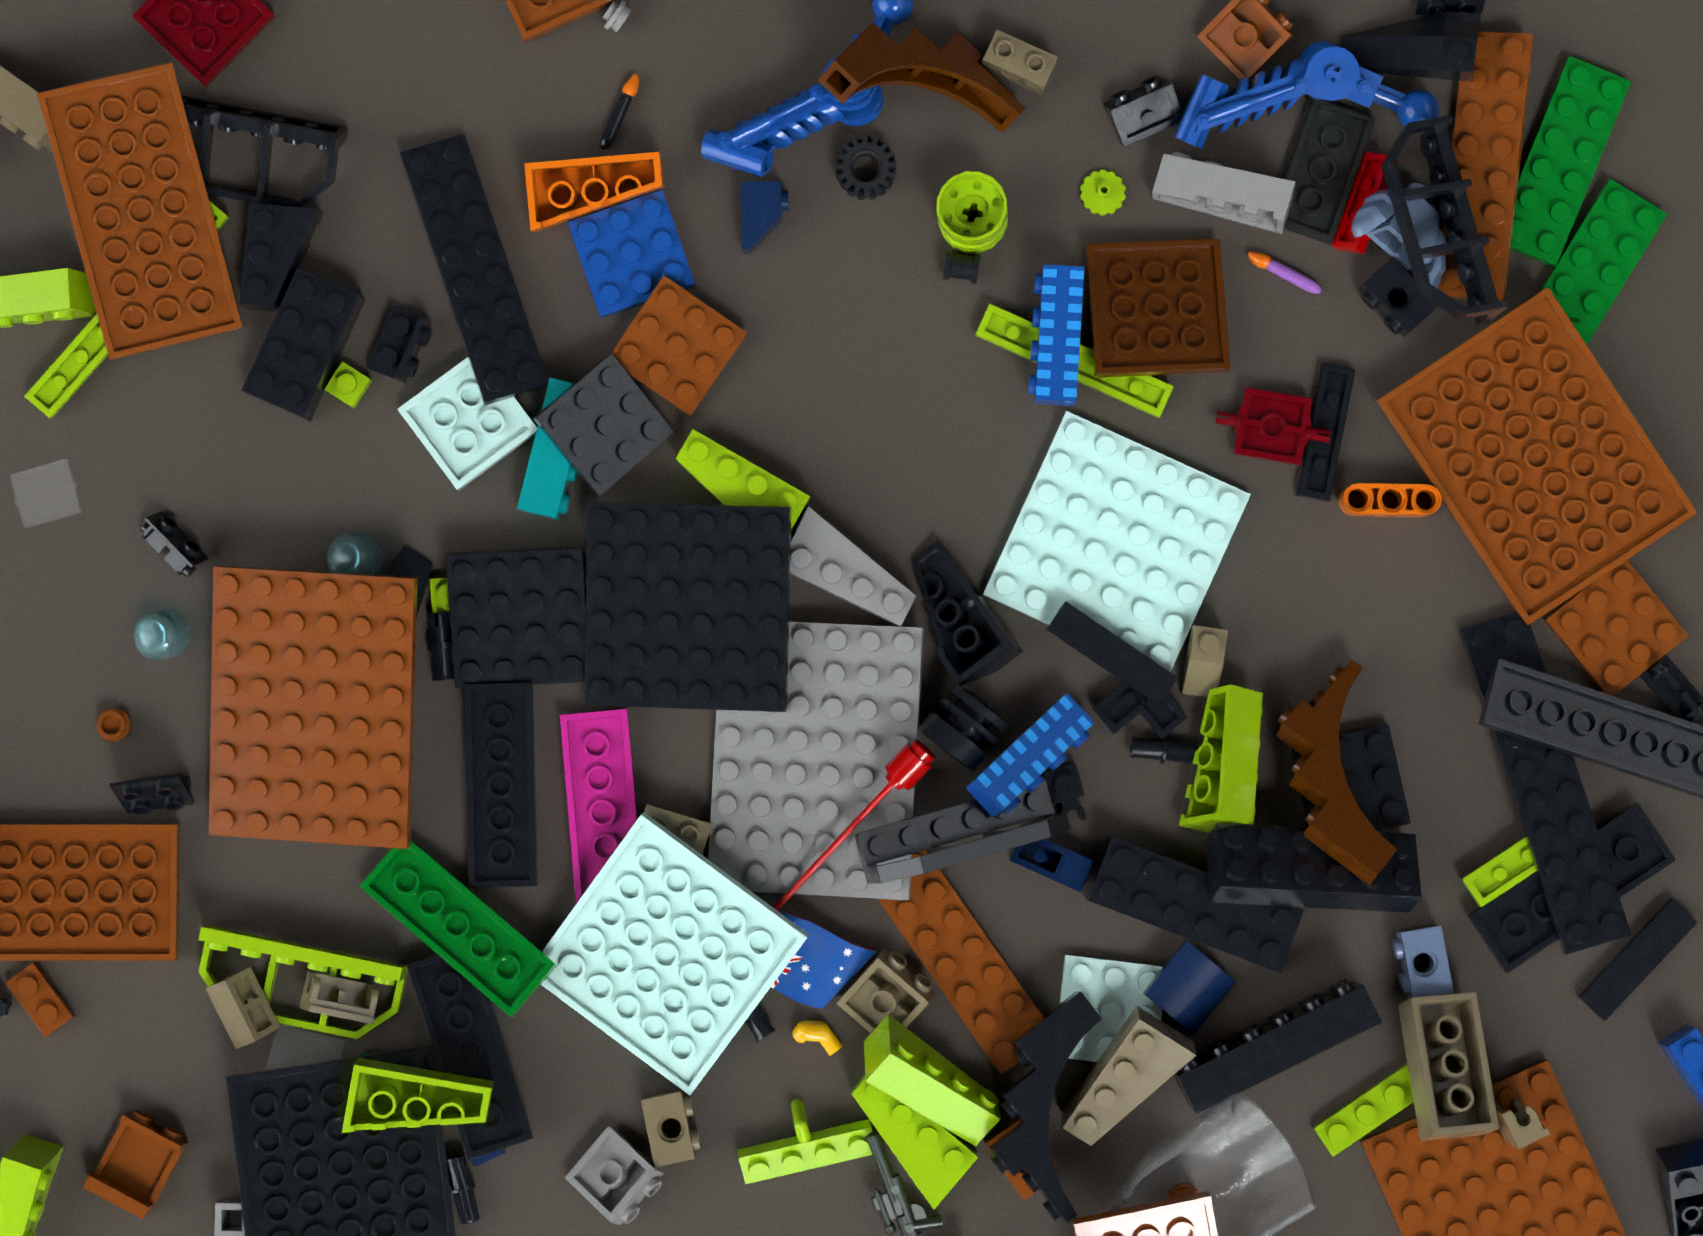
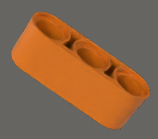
(1405, 495)

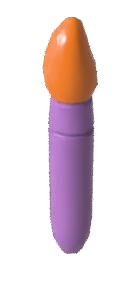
(1298, 279)

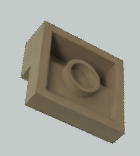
(887, 989)

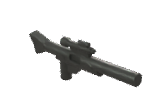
(895, 1202)

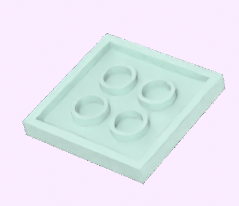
(461, 430)
(1113, 991)

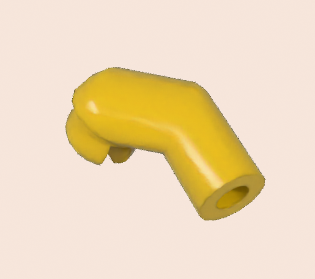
(817, 1031)

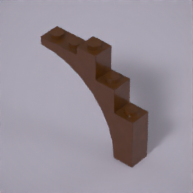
(918, 62)
(1336, 820)

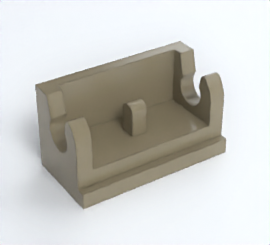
(339, 997)
(243, 1008)
(1519, 1128)

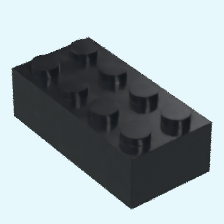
(303, 344)

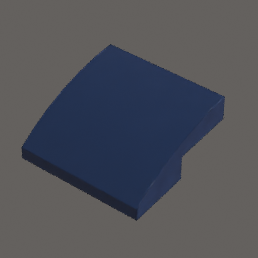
(1189, 987)

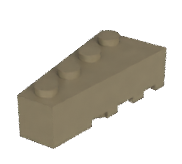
(22, 110)
(1127, 1073)

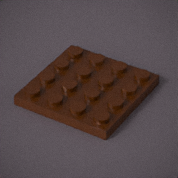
(1157, 308)

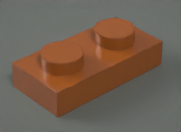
(40, 999)

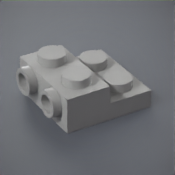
(615, 1177)

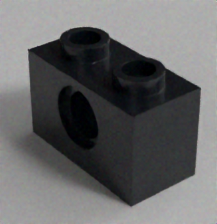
(1395, 278)

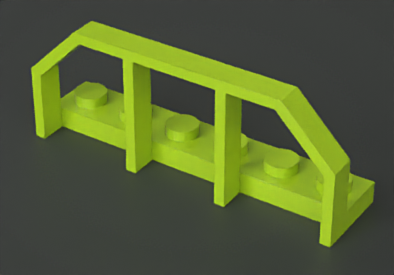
(317, 958)

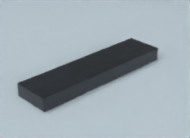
(1329, 413)
(1112, 653)
(1637, 959)

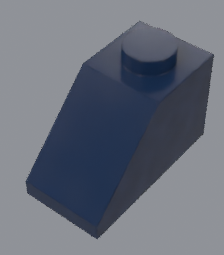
(761, 211)
(1054, 863)

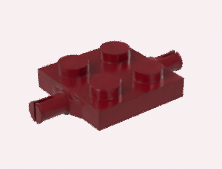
(1273, 426)

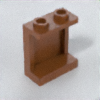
(137, 1164)

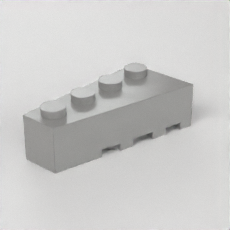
(1224, 191)
(840, 568)

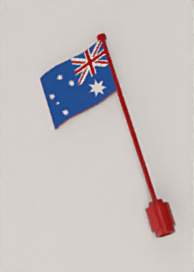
(826, 959)

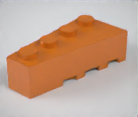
(582, 186)

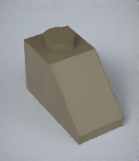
(1204, 660)

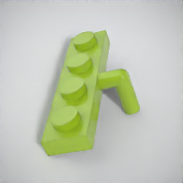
(805, 1149)

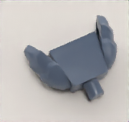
(1380, 224)

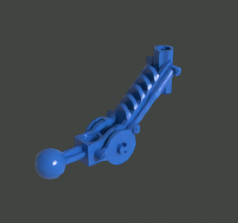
(1320, 71)
(753, 141)

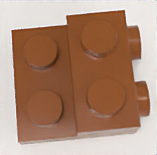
(1246, 35)

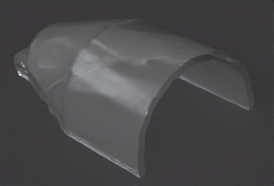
(1236, 1157)

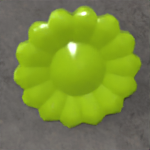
(1102, 192)

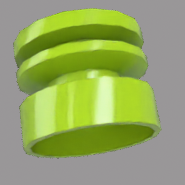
(970, 193)

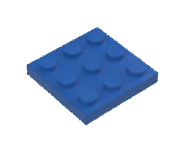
(629, 252)

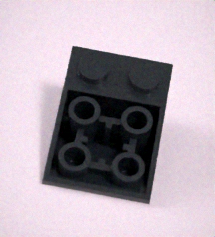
(1682, 1186)

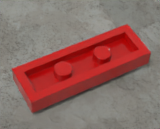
(1367, 181)

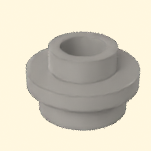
(616, 15)

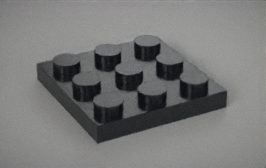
(603, 425)
(1371, 775)

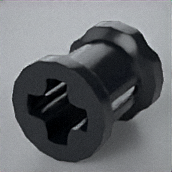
(961, 266)

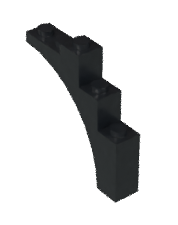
(1027, 1145)

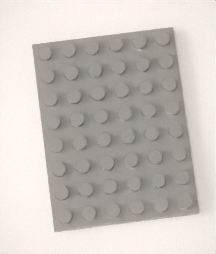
(806, 773)

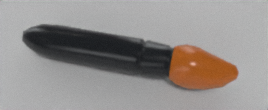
(629, 90)

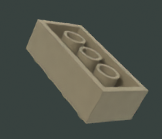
(1448, 1066)

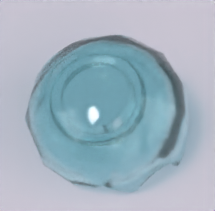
(354, 554)
(161, 634)

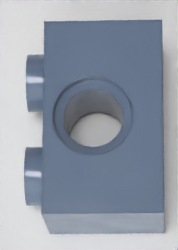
(1436, 977)

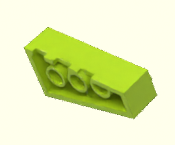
(1226, 760)

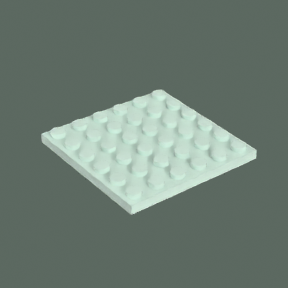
(1117, 539)
(668, 953)

